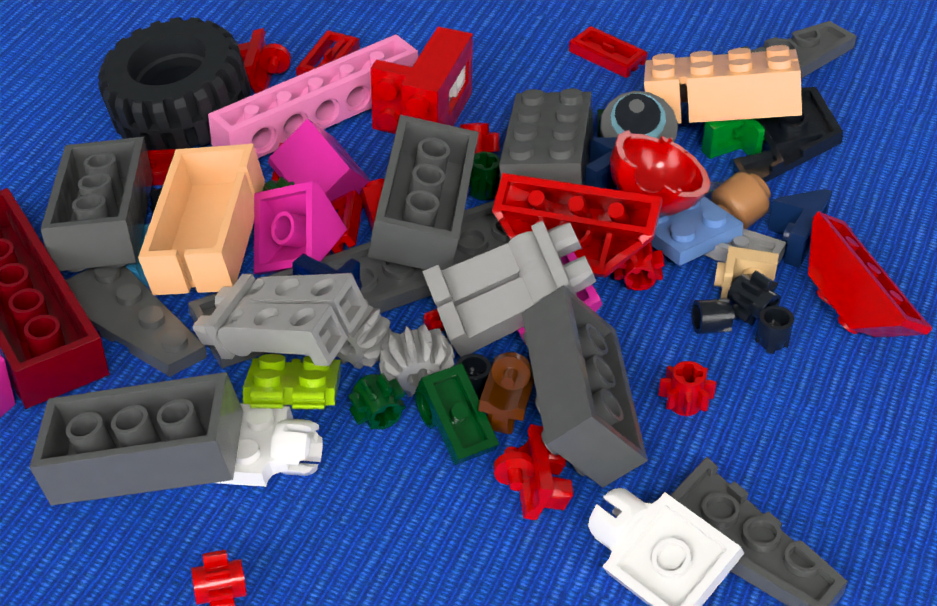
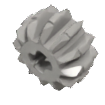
(364, 342)
(414, 356)

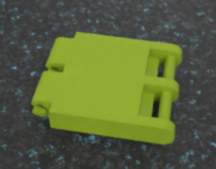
(278, 383)

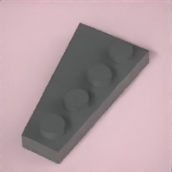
(815, 45)
(136, 318)
(770, 558)

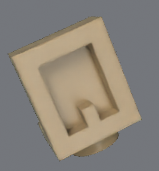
(741, 262)

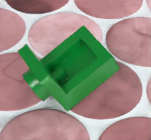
(731, 135)

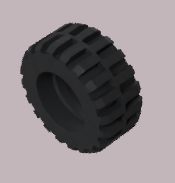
(170, 80)

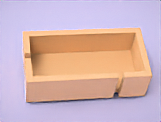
(728, 84)
(202, 220)

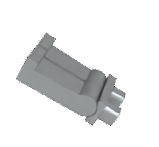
(489, 292)
(284, 316)

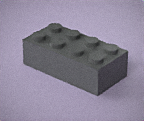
(549, 135)
(423, 194)
(98, 204)
(582, 388)
(138, 439)

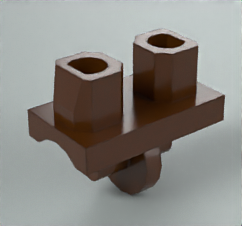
(507, 391)

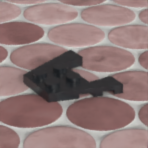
(793, 138)

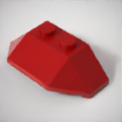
(606, 221)
(857, 284)

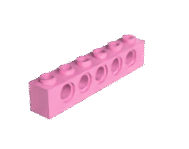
(321, 95)

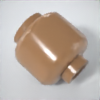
(743, 197)

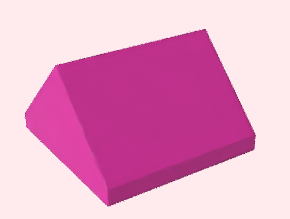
(318, 157)
(293, 223)

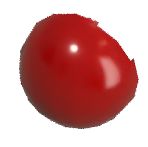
(658, 169)

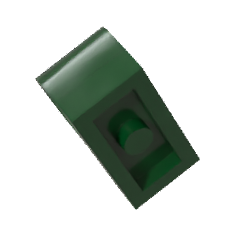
(452, 405)

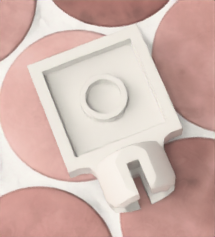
(274, 444)
(662, 549)

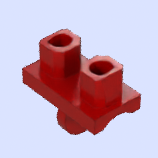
(263, 60)
(530, 473)

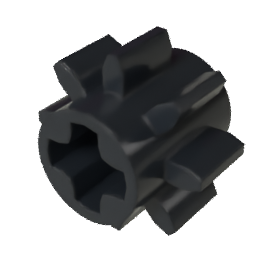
(752, 295)

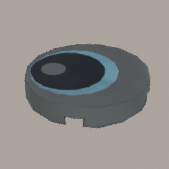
(639, 114)

